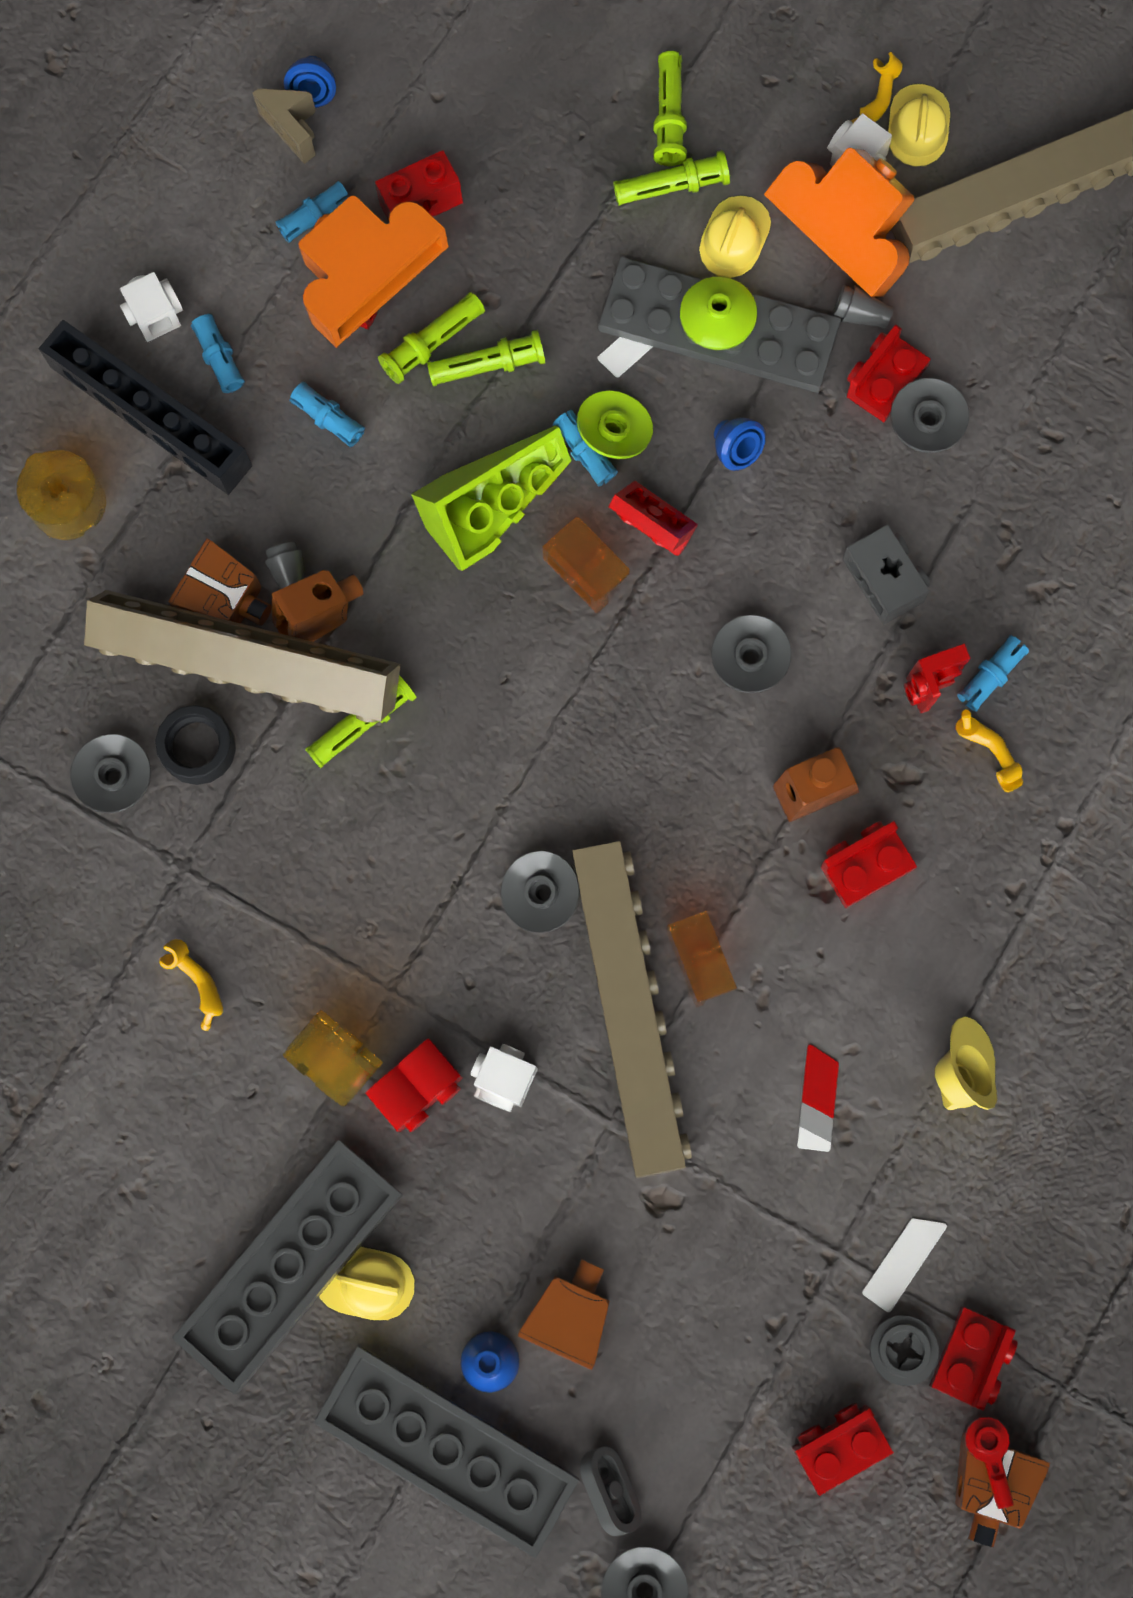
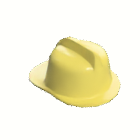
(919, 125)
(734, 236)
(968, 1068)
(371, 1286)

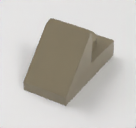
(287, 115)

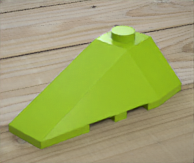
(479, 501)

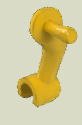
(888, 73)
(1011, 774)
(209, 997)

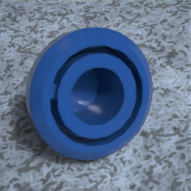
(312, 76)
(739, 442)
(489, 1362)

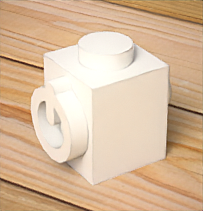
(862, 135)
(151, 305)
(503, 1077)

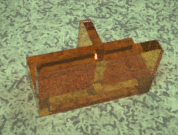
(585, 563)
(700, 958)

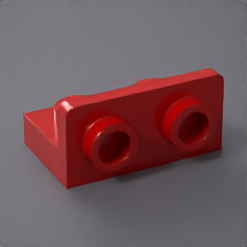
(885, 373)
(653, 517)
(933, 674)
(867, 864)
(974, 1359)
(842, 1448)

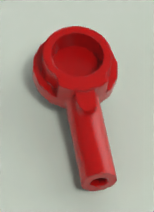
(989, 1442)

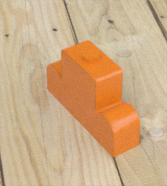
(849, 214)
(364, 262)

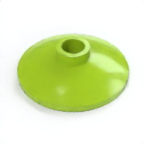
(718, 328)
(617, 413)

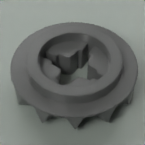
(922, 1341)

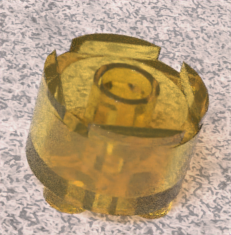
(61, 494)
(332, 1058)

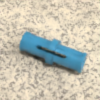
(311, 210)
(217, 353)
(327, 414)
(595, 463)
(993, 673)

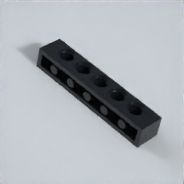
(146, 407)

